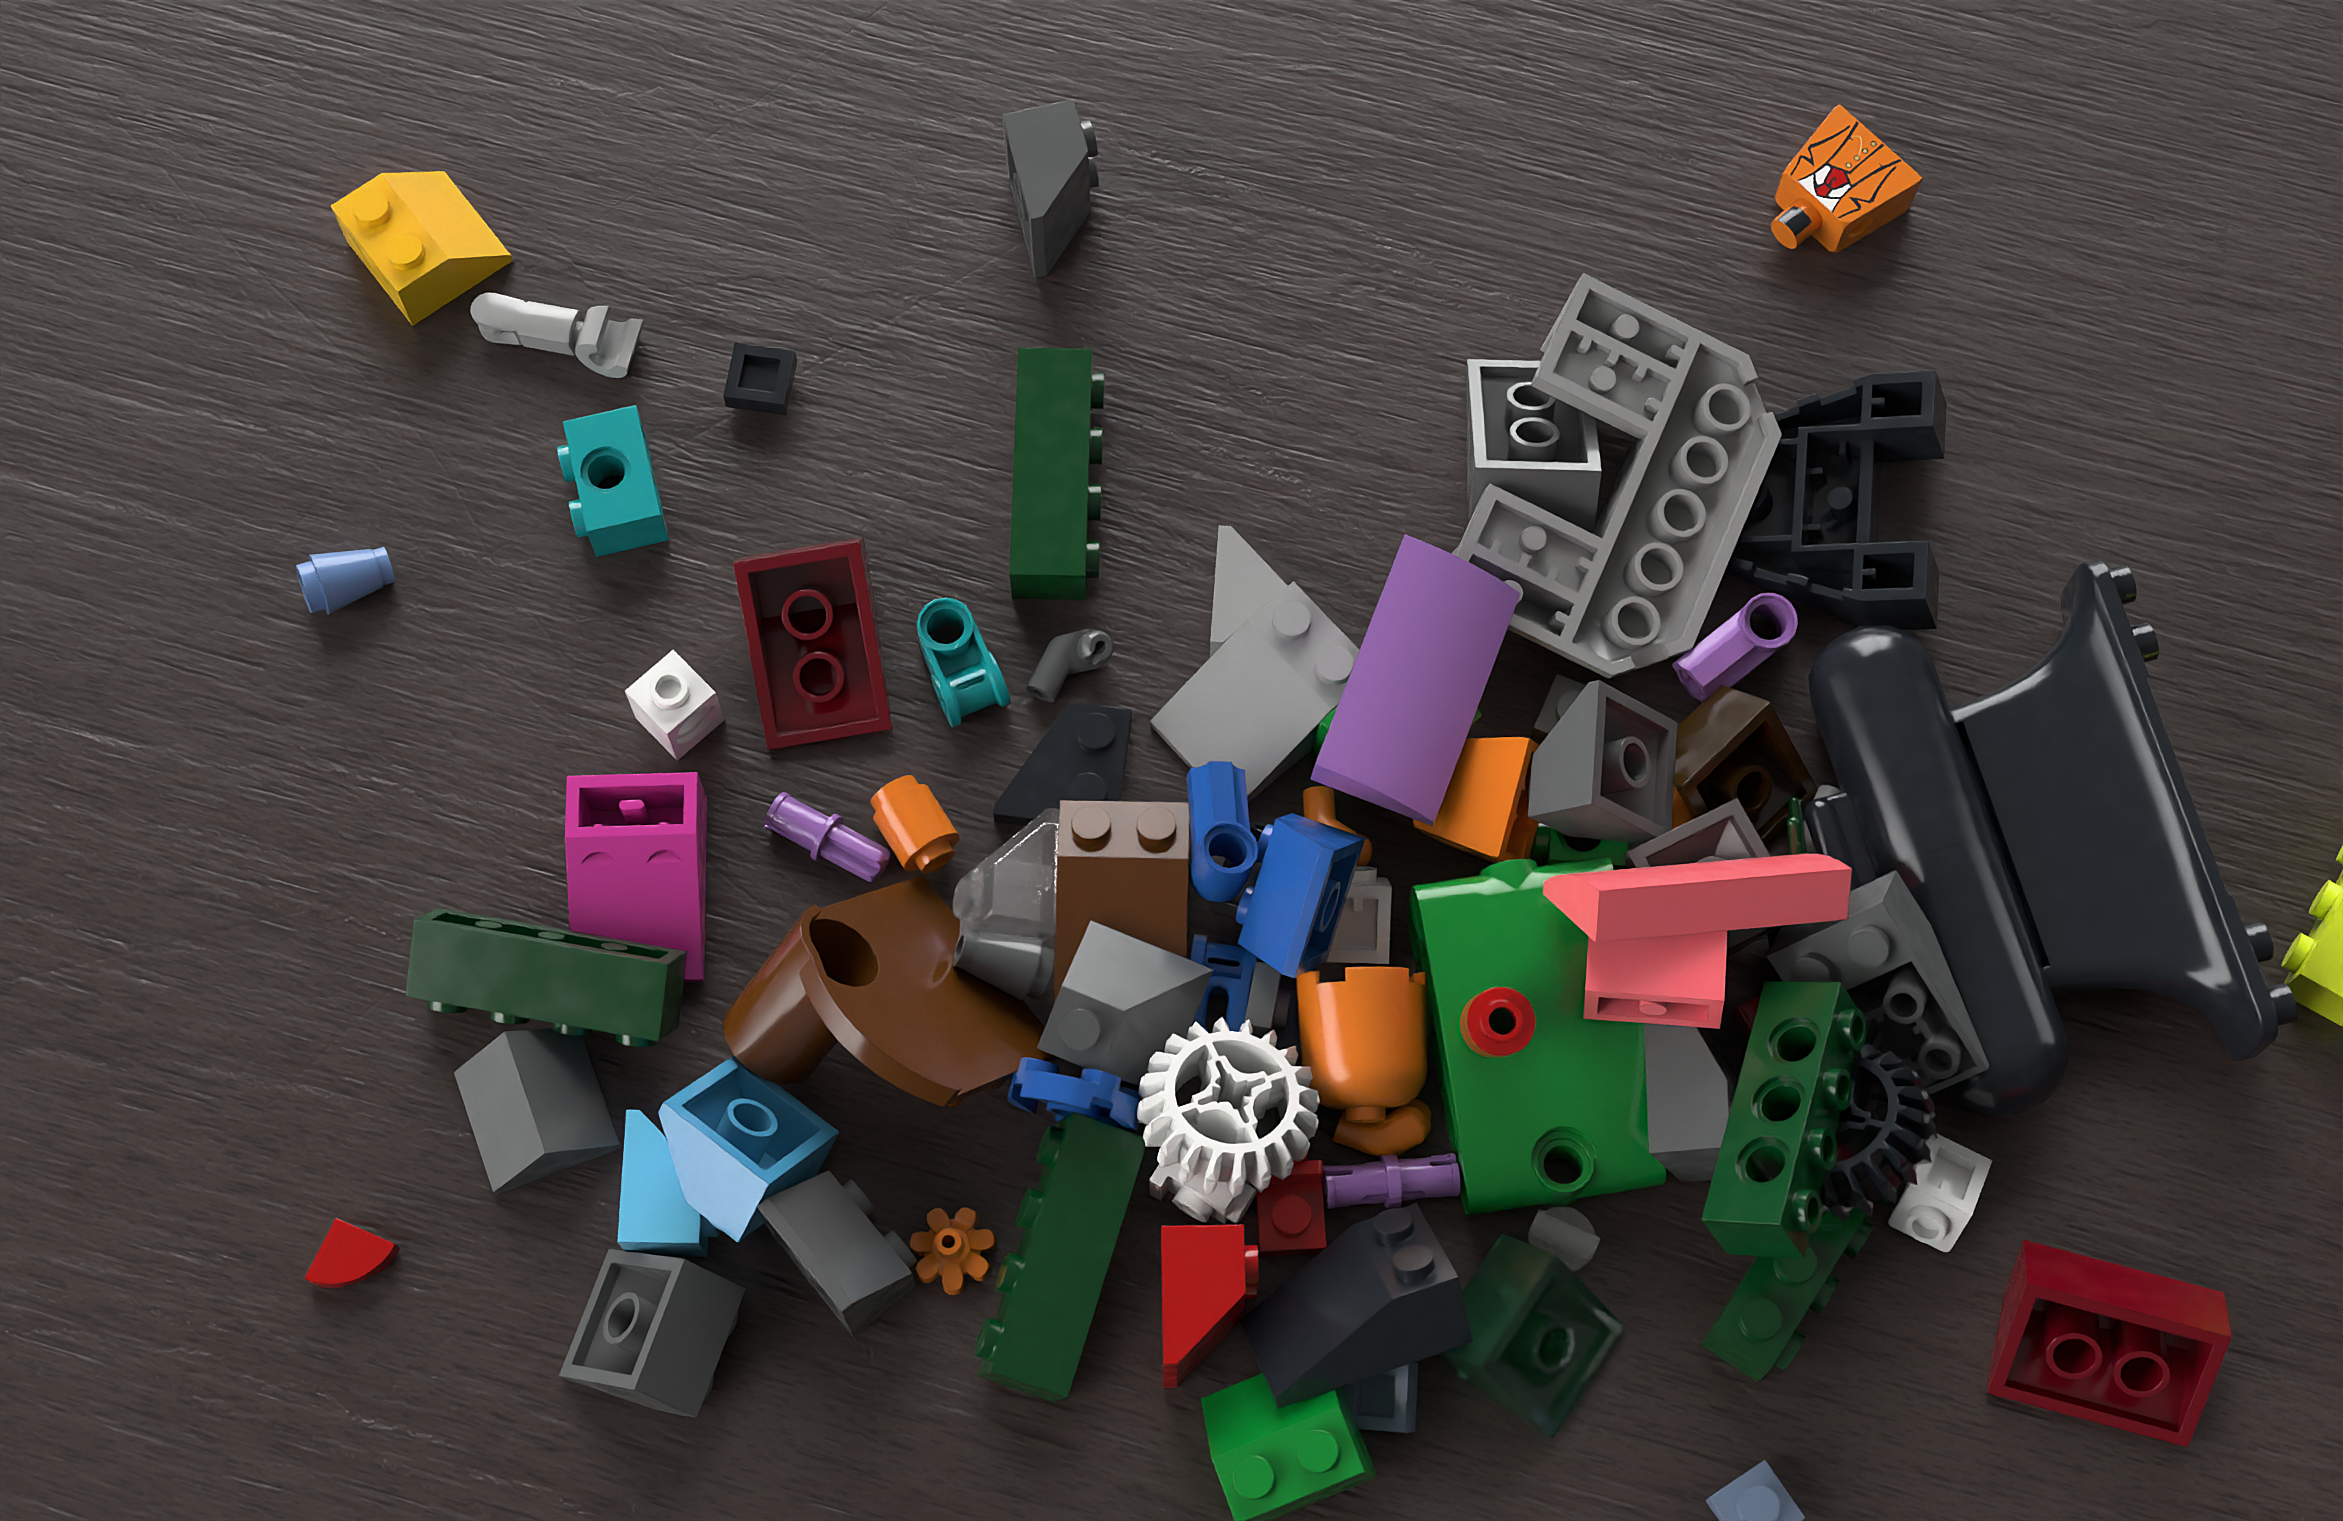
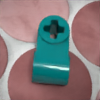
(962, 671)

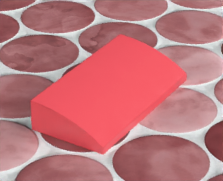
(1703, 896)

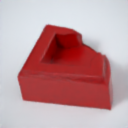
(349, 1256)

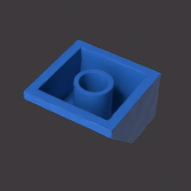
(1298, 893)

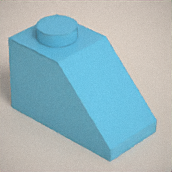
(652, 1203)

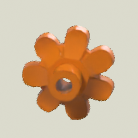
(955, 1261)

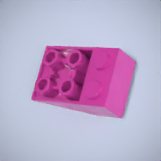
(639, 860)

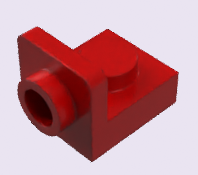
(1292, 1212)

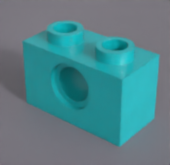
(606, 447)

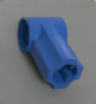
(1219, 829)

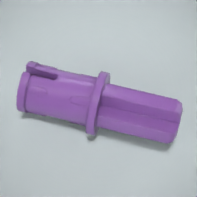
(826, 837)

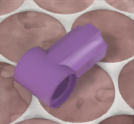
(1734, 649)

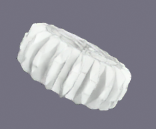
(1213, 1136)

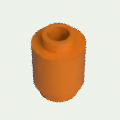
(914, 825)

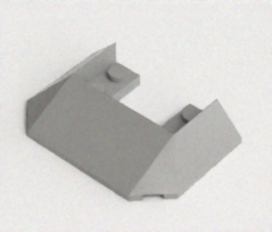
(1675, 508)

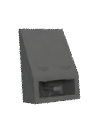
(1892, 975)

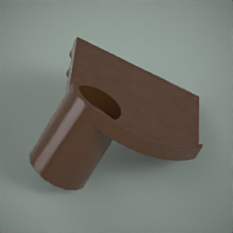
(887, 990)

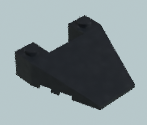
(1820, 503)

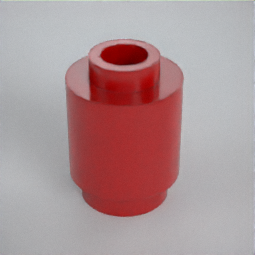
(1476, 1027)

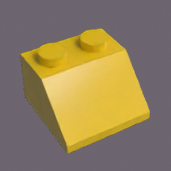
(419, 239)

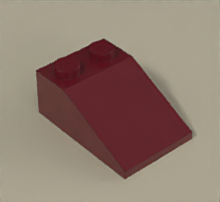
(814, 643)

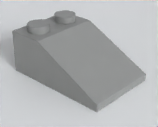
(1262, 692)

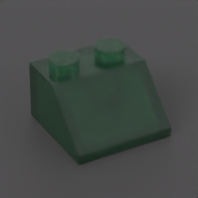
(1532, 1334)

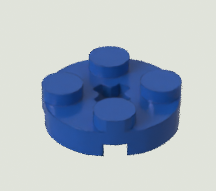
(1093, 1095)

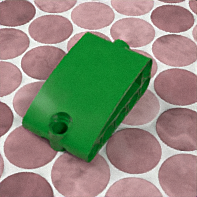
(1577, 1081)

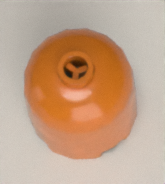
(1364, 1039)

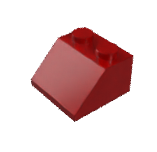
(1203, 1292)

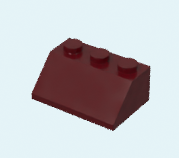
(2108, 1343)

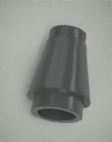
(1006, 961)

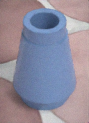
(343, 577)

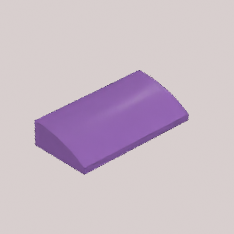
(1416, 682)

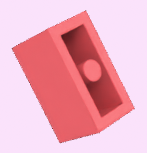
(1658, 980)

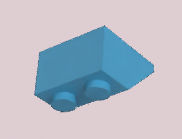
(741, 1143)

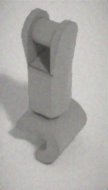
(596, 340)

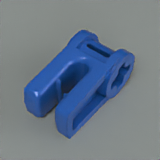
(1230, 979)

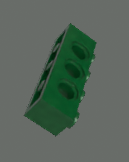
(1784, 1120)

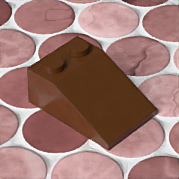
(1123, 870)

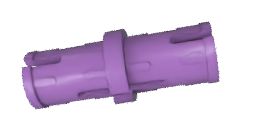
(1391, 1181)

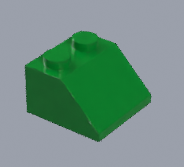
(1282, 1456)

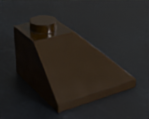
(1740, 751)

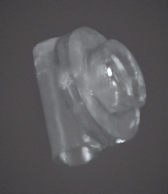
(1564, 1234)

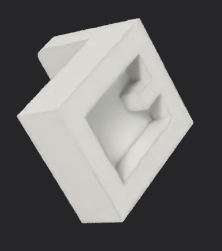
(1365, 921)
(1944, 1196)

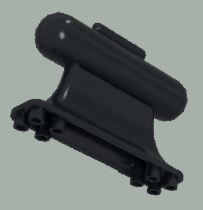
(2039, 836)

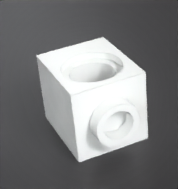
(675, 705)

